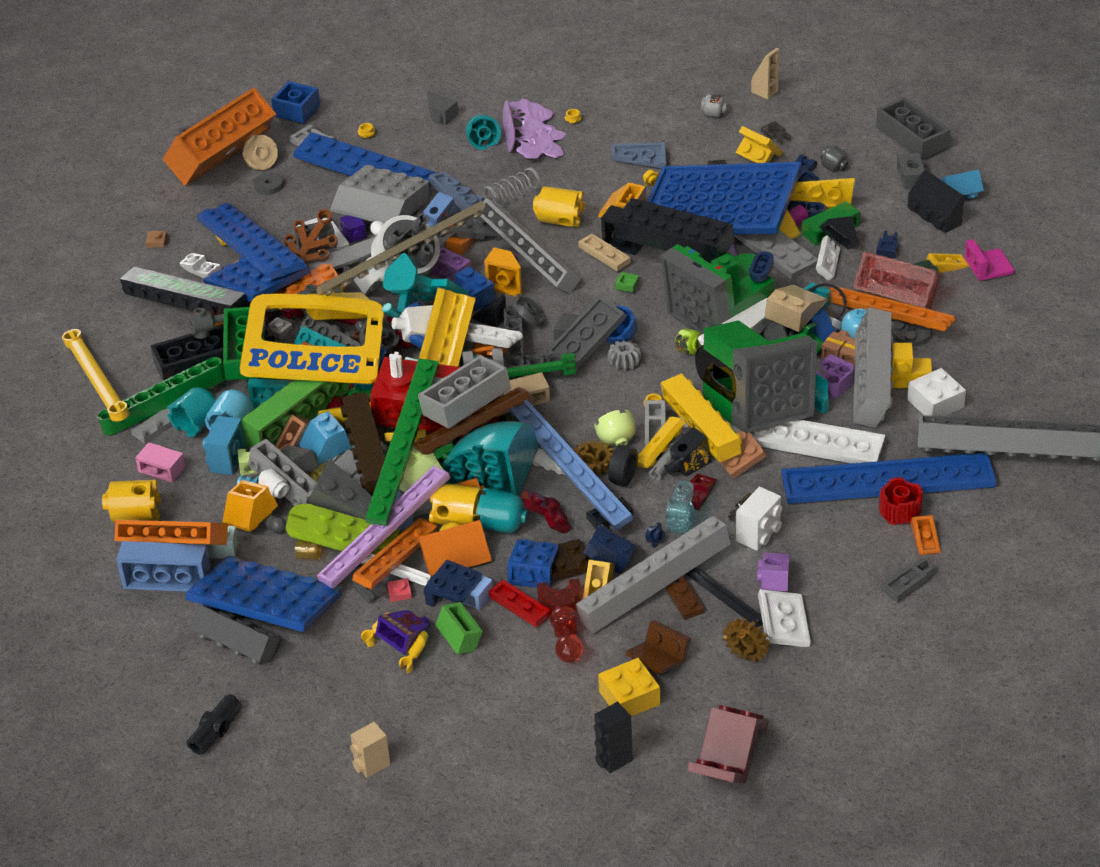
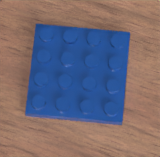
(248, 279)

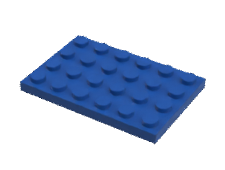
(264, 593)

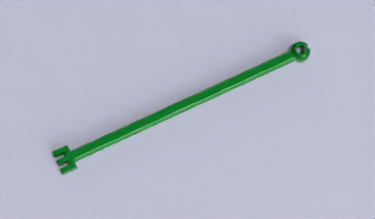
(566, 364)

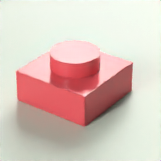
(399, 590)

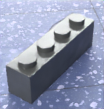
(235, 633)

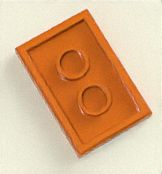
(458, 544)

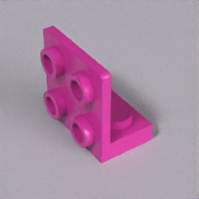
(987, 263)

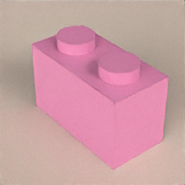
(160, 462)

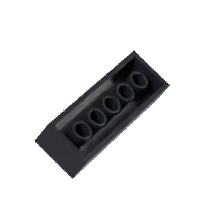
(666, 227)
(187, 351)

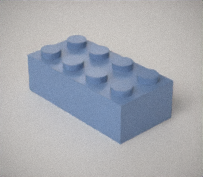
(162, 565)

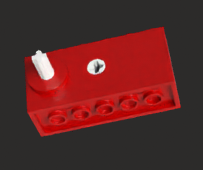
(392, 387)

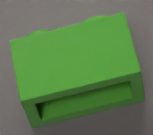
(459, 628)

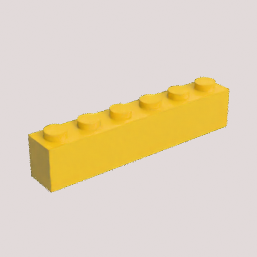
(700, 414)

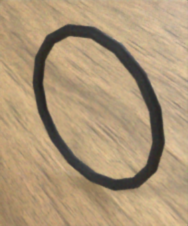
(840, 291)

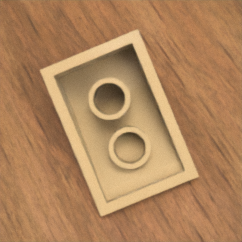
(793, 306)

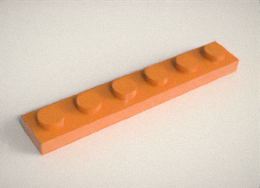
(393, 554)

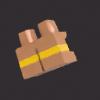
(840, 345)

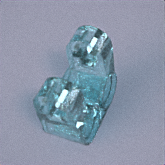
(680, 509)

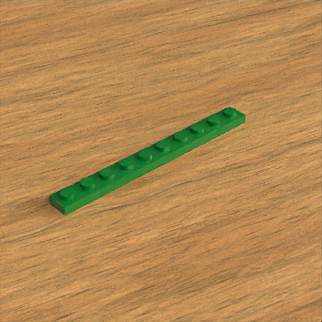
(401, 445)

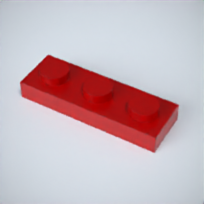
(519, 603)

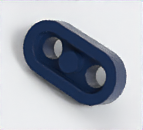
(761, 266)

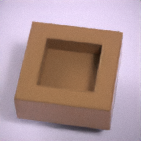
(156, 239)

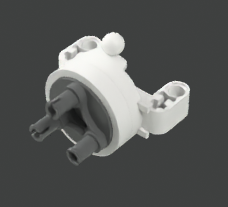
(393, 233)

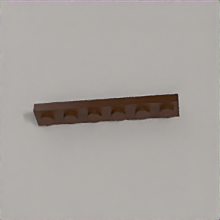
(479, 418)

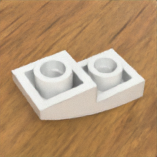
(198, 265)

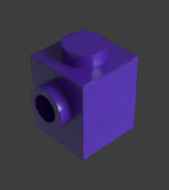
(352, 228)

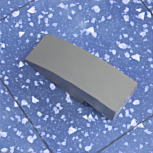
(653, 418)

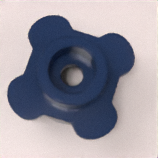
(655, 534)

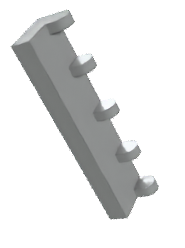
(152, 427)

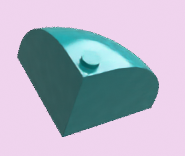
(495, 455)

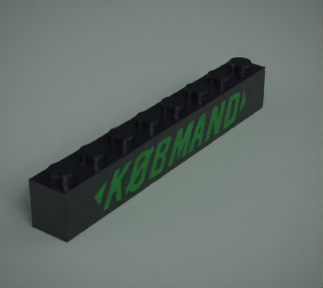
(180, 291)

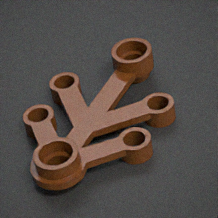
(311, 242)

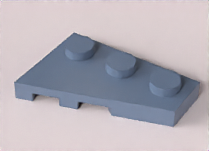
(640, 153)

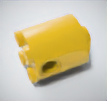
(559, 206)
(132, 500)
(455, 504)

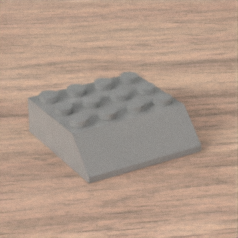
(380, 194)

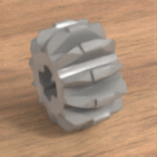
(624, 355)

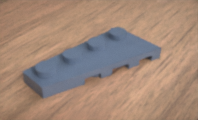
(450, 186)

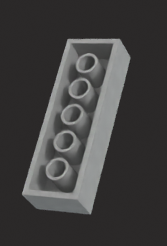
(873, 368)

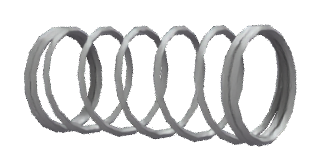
(493, 192)

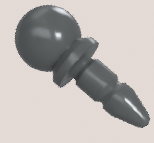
(274, 523)

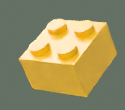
(630, 686)

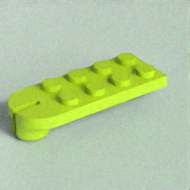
(328, 527)

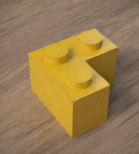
(906, 367)

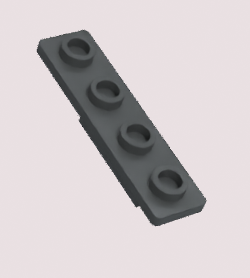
(332, 332)

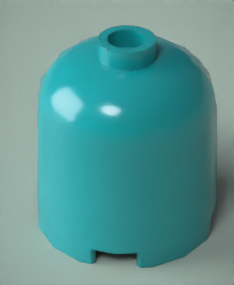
(191, 410)
(501, 511)

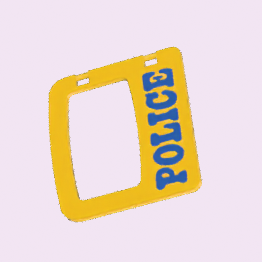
(308, 362)

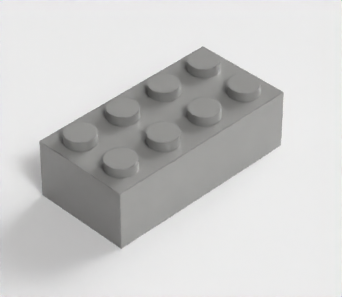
(464, 391)

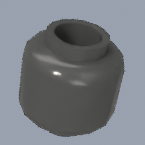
(834, 158)

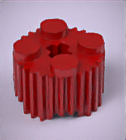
(900, 501)

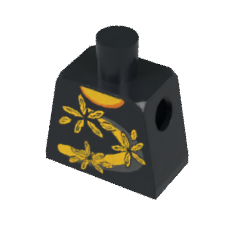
(689, 453)

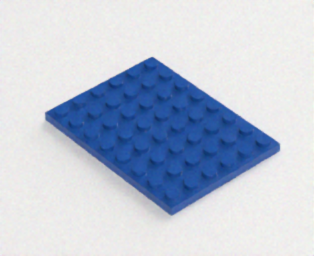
(741, 194)

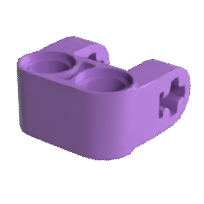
(839, 375)

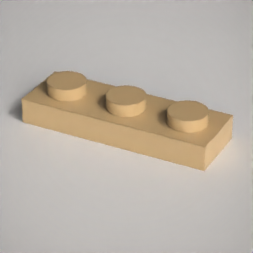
(604, 252)

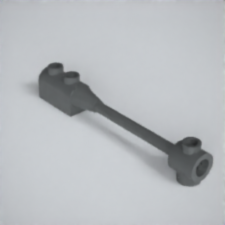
(203, 321)

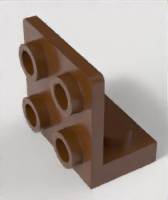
(662, 648)

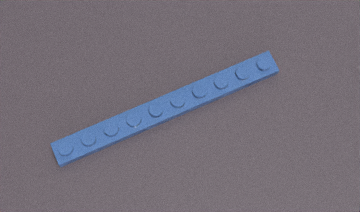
(573, 467)

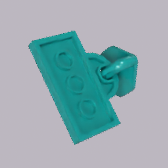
(403, 281)

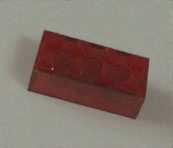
(897, 280)

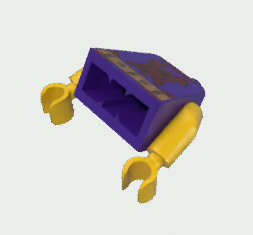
(403, 632)

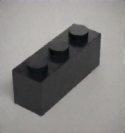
(613, 737)

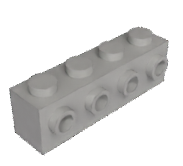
(267, 456)

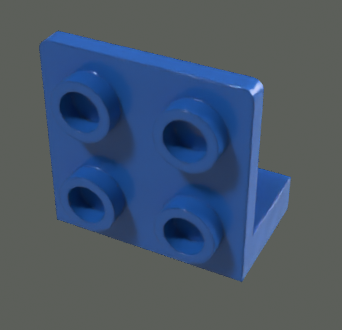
(531, 563)

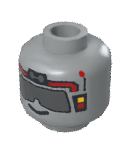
(713, 105)

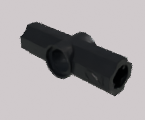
(214, 724)

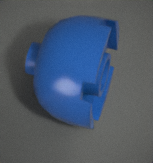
(626, 329)

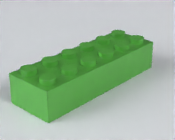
(297, 398)

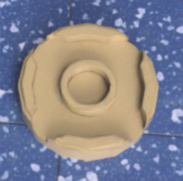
(260, 152)

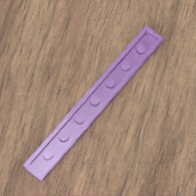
(376, 534)

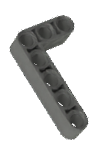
(515, 354)

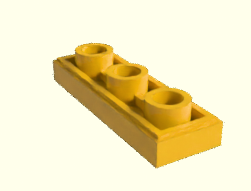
(660, 442)

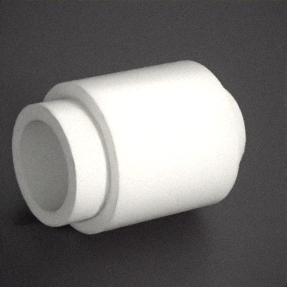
(276, 483)

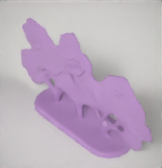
(539, 136)

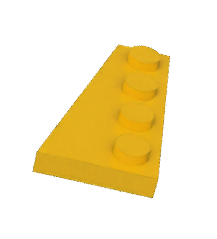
(825, 191)

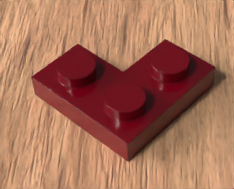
(549, 508)

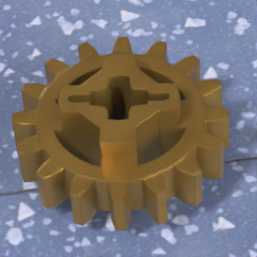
(595, 455)
(746, 640)

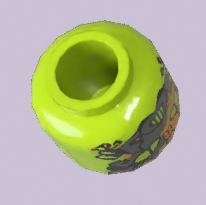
(687, 341)

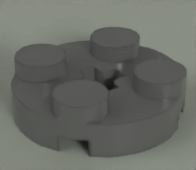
(902, 333)

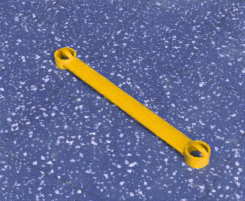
(116, 408)

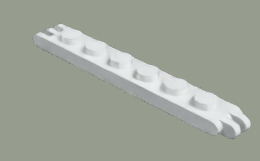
(492, 335)

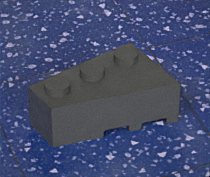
(339, 492)

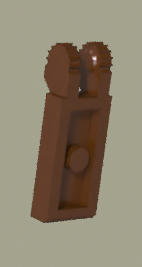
(685, 599)

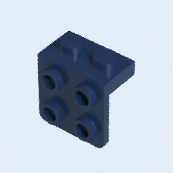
(452, 583)

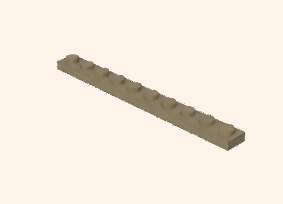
(408, 245)

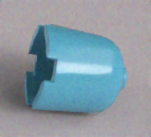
(229, 404)

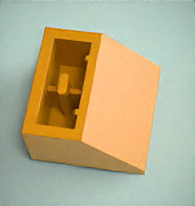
(623, 195)
(248, 505)

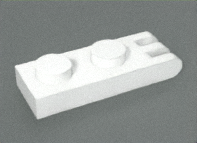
(827, 258)

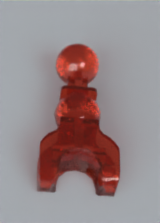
(563, 618)

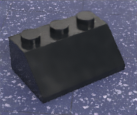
(936, 202)

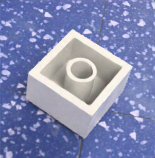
(936, 394)
(758, 518)

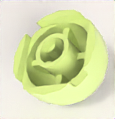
(616, 428)

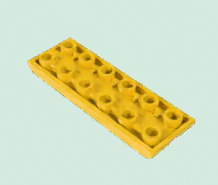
(447, 327)

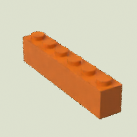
(171, 532)

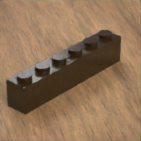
(364, 438)

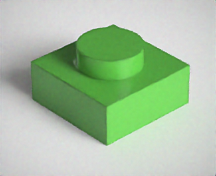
(627, 282)

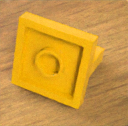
(757, 147)

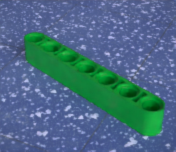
(164, 393)

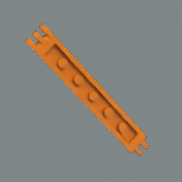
(899, 310)

